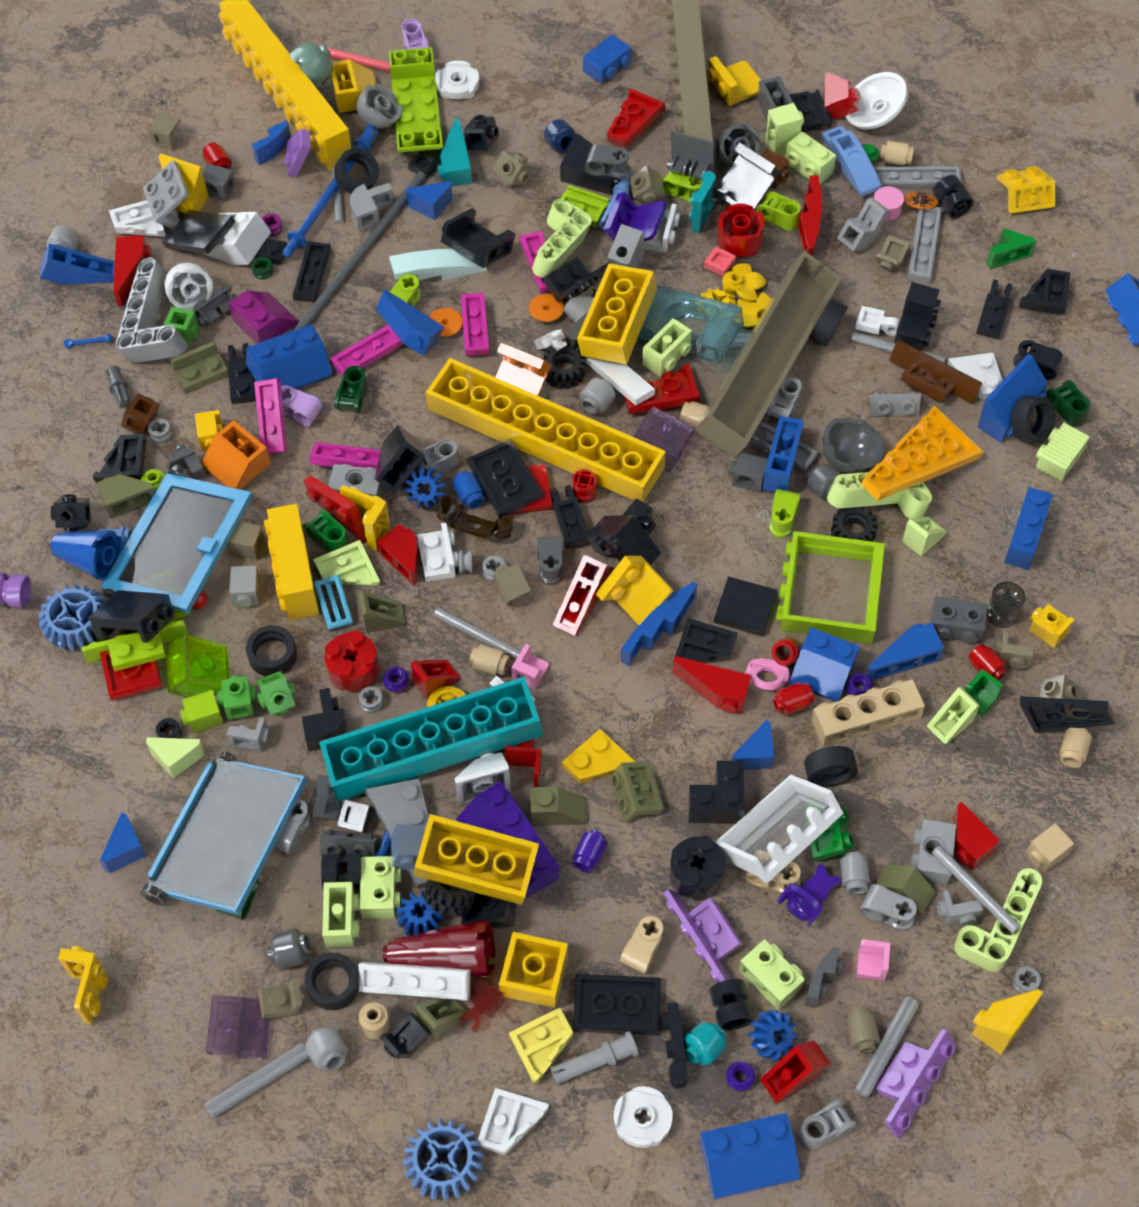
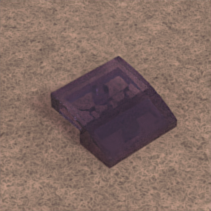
(665, 433)
(237, 1028)

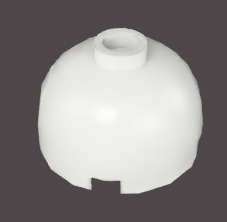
(188, 285)

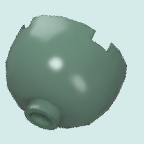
(313, 61)

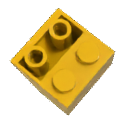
(348, 82)

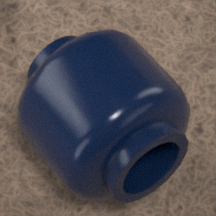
(559, 135)

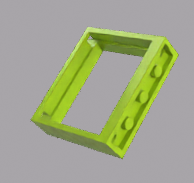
(840, 548)

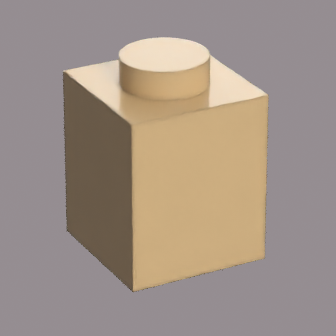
(1049, 848)

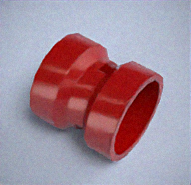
(584, 486)

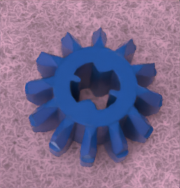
(426, 496)
(409, 919)
(773, 1034)

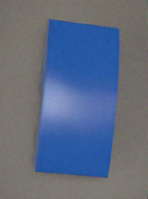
(273, 144)

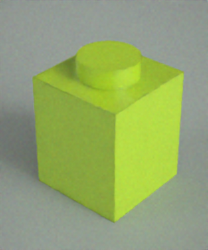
(201, 712)

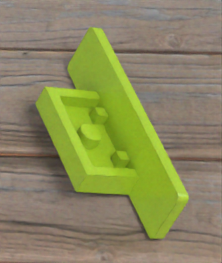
(131, 651)

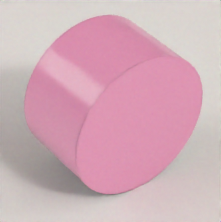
(891, 199)

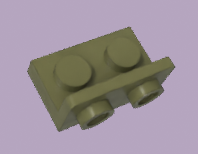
(199, 367)
(636, 790)

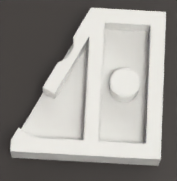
(136, 220)
(981, 367)
(509, 1120)

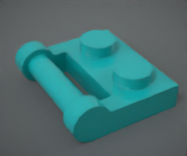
(702, 202)

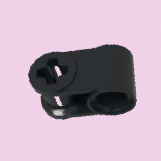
(1047, 358)

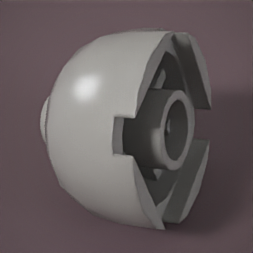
(378, 107)

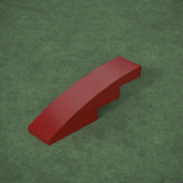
(810, 217)

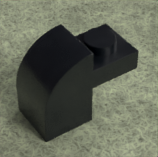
(326, 724)

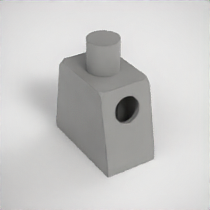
(627, 247)

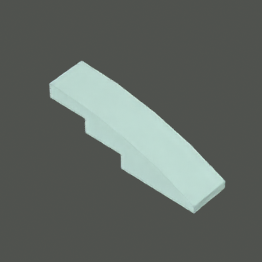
(433, 263)

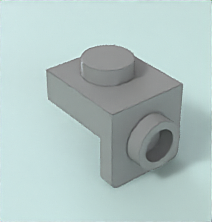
(963, 913)

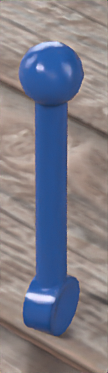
(69, 343)

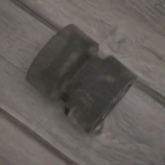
(1005, 604)

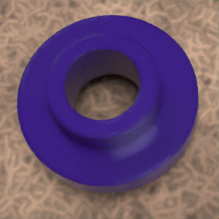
(396, 673)
(858, 679)
(744, 1068)

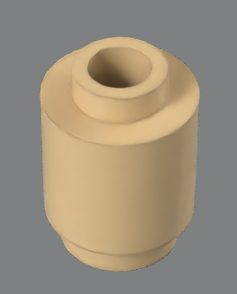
(896, 153)
(692, 413)
(489, 660)
(1075, 747)
(374, 1028)

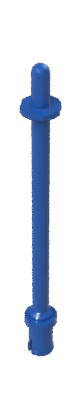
(297, 238)

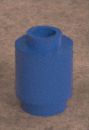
(468, 489)

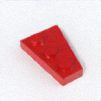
(634, 118)
(670, 392)
(337, 506)

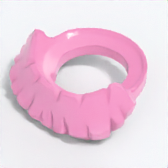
(761, 664)

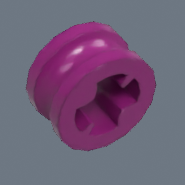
(275, 219)

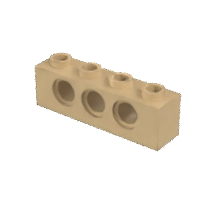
(832, 730)

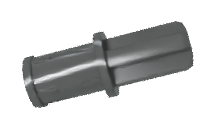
(118, 386)

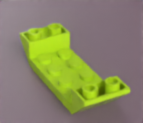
(417, 94)

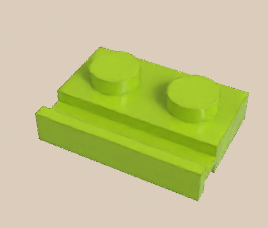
(588, 202)

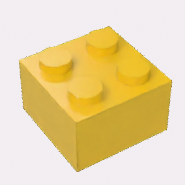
(534, 969)

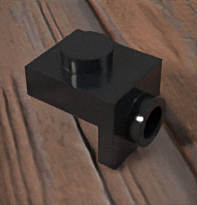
(405, 1037)

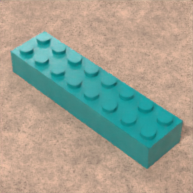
(431, 738)

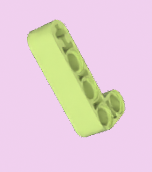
(571, 230)
(849, 493)
(997, 940)

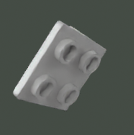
(166, 193)

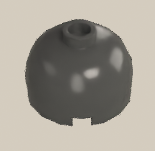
(729, 139)

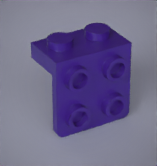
(643, 217)

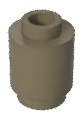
(863, 1030)

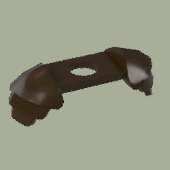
(454, 517)

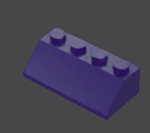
(498, 812)

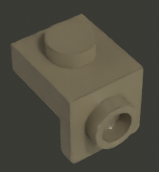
(893, 253)
(1013, 655)

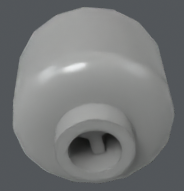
(64, 237)
(597, 396)
(326, 1049)

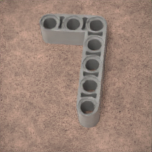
(137, 335)

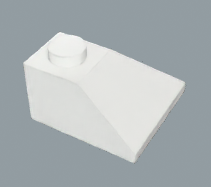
(480, 776)

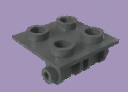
(691, 155)

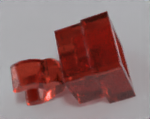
(486, 1001)

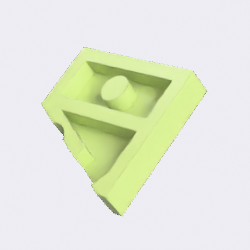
(350, 564)

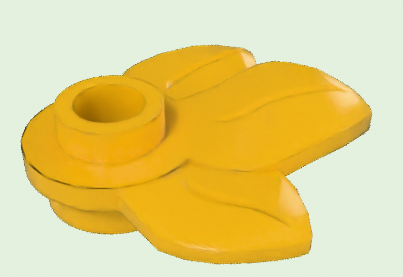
(743, 281)
(753, 311)

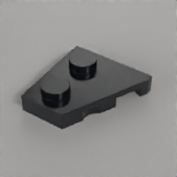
(705, 642)

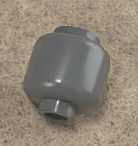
(821, 480)
(290, 948)

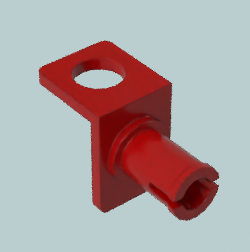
(525, 756)

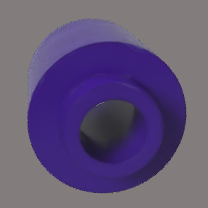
(589, 851)

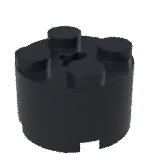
(686, 861)

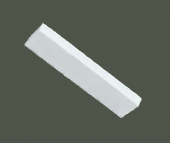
(623, 379)
(414, 980)

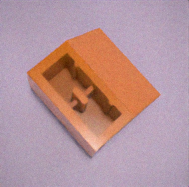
(235, 456)

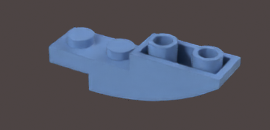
(853, 160)

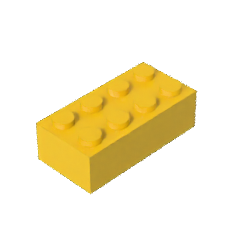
(617, 313)
(290, 562)
(475, 859)

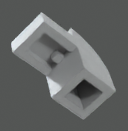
(366, 204)
(866, 228)

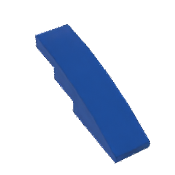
(663, 618)

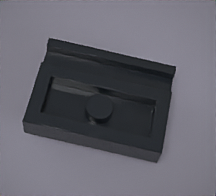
(813, 110)

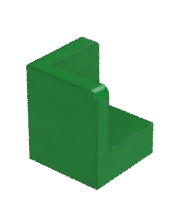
(984, 691)

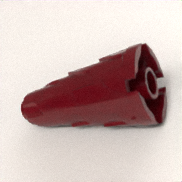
(451, 947)

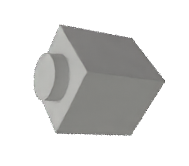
(244, 586)

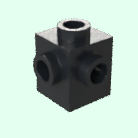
(481, 132)
(71, 512)

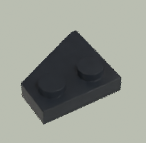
(1048, 293)
(125, 458)

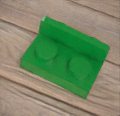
(834, 840)

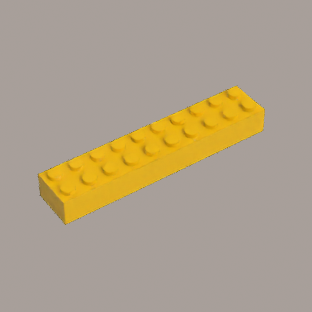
(284, 80)
(545, 429)

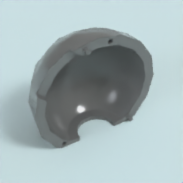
(852, 445)

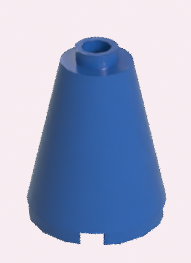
(88, 550)

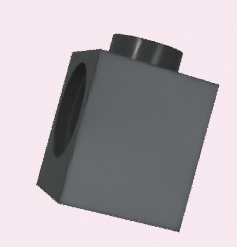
(218, 182)
(748, 472)

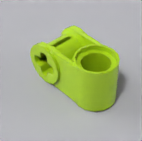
(680, 185)
(781, 211)
(407, 289)
(783, 512)

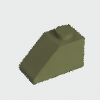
(124, 494)
(556, 807)

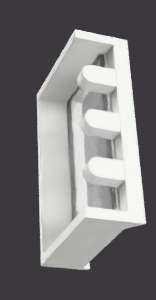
(780, 827)

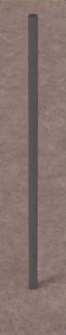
(359, 253)

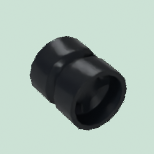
(953, 196)
(332, 868)
(731, 1002)

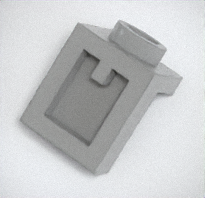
(247, 738)

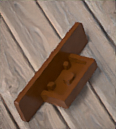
(933, 375)

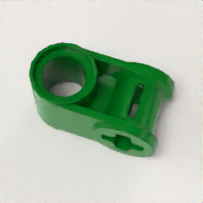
(325, 530)

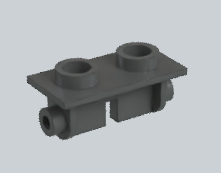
(207, 311)
(341, 843)

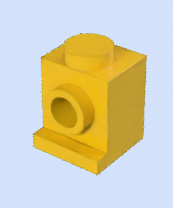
(208, 425)
(1050, 625)

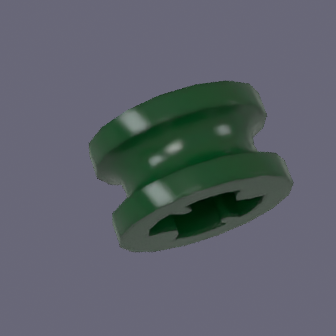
(260, 273)

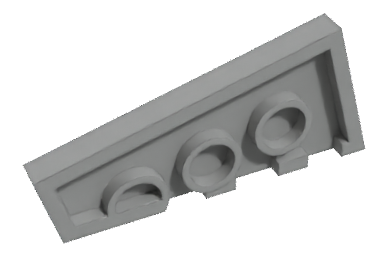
(400, 805)

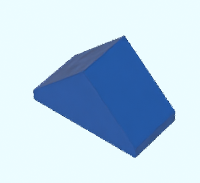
(430, 198)
(757, 750)
(122, 846)

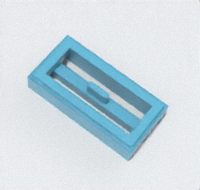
(339, 623)

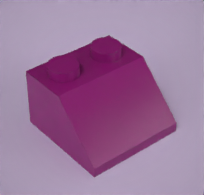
(261, 315)

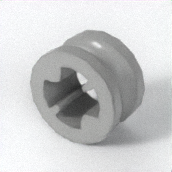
(165, 427)
(465, 561)
(491, 561)
(375, 706)
(1034, 976)

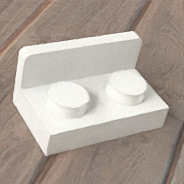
(665, 233)
(436, 554)

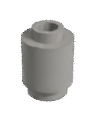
(855, 873)

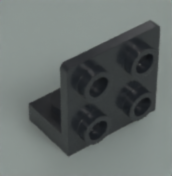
(570, 278)

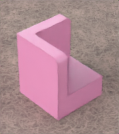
(530, 667)
(873, 960)

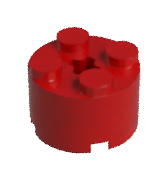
(740, 230)
(351, 661)

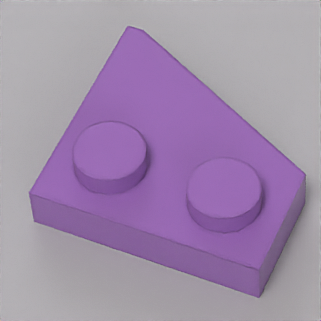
(297, 151)

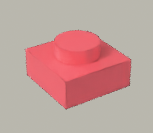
(719, 261)

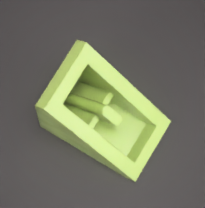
(922, 534)
(954, 716)
(175, 753)

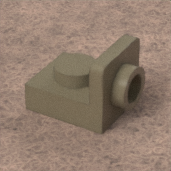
(281, 1000)

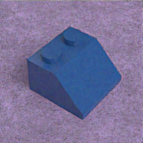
(825, 664)

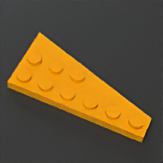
(922, 454)

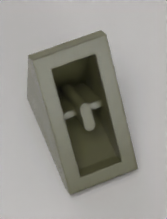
(381, 612)
(908, 883)
(440, 1015)

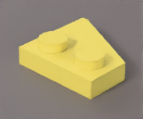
(541, 1042)

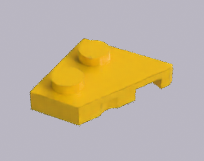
(595, 758)

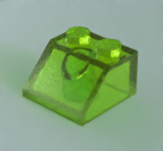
(195, 666)

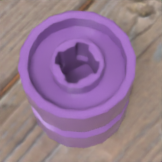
(15, 590)

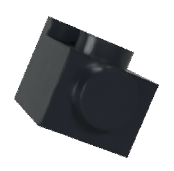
(643, 514)

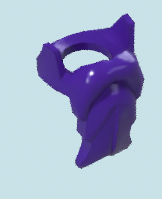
(807, 901)

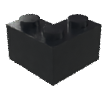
(918, 316)
(622, 537)
(719, 802)

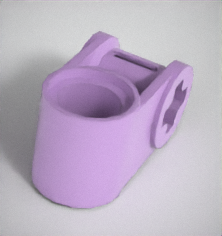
(413, 35)
(300, 406)

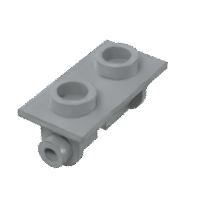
(894, 404)

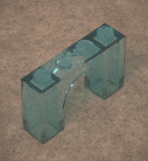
(722, 320)

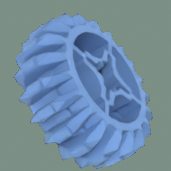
(56, 619)
(433, 1168)

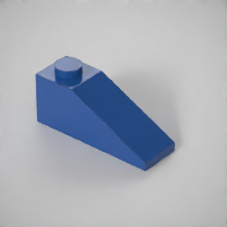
(75, 267)
(409, 324)
(783, 454)
(911, 650)

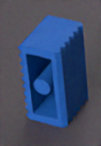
(607, 59)

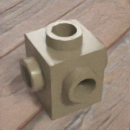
(513, 168)
(1059, 687)

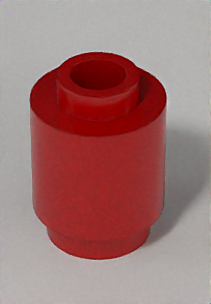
(216, 155)
(779, 654)
(988, 660)
(793, 698)

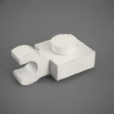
(873, 320)
(552, 340)

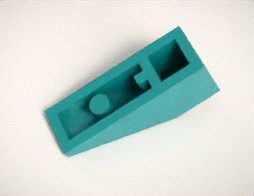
(454, 158)

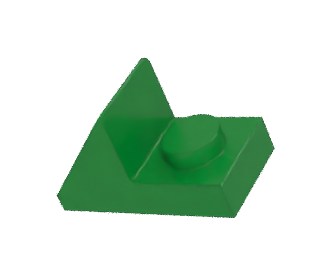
(1011, 248)

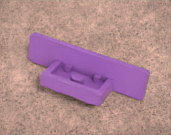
(709, 931)
(912, 1077)

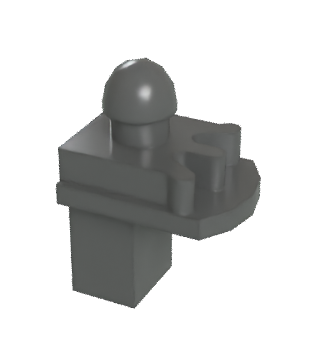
(187, 458)

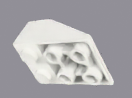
(242, 239)

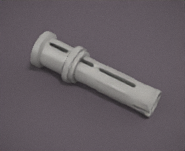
(606, 1054)

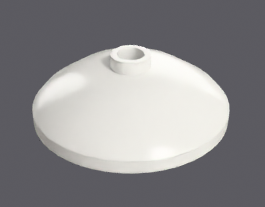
(881, 100)

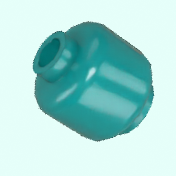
(704, 1043)

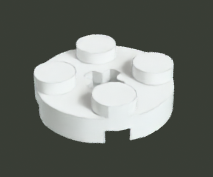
(462, 89)
(652, 1131)

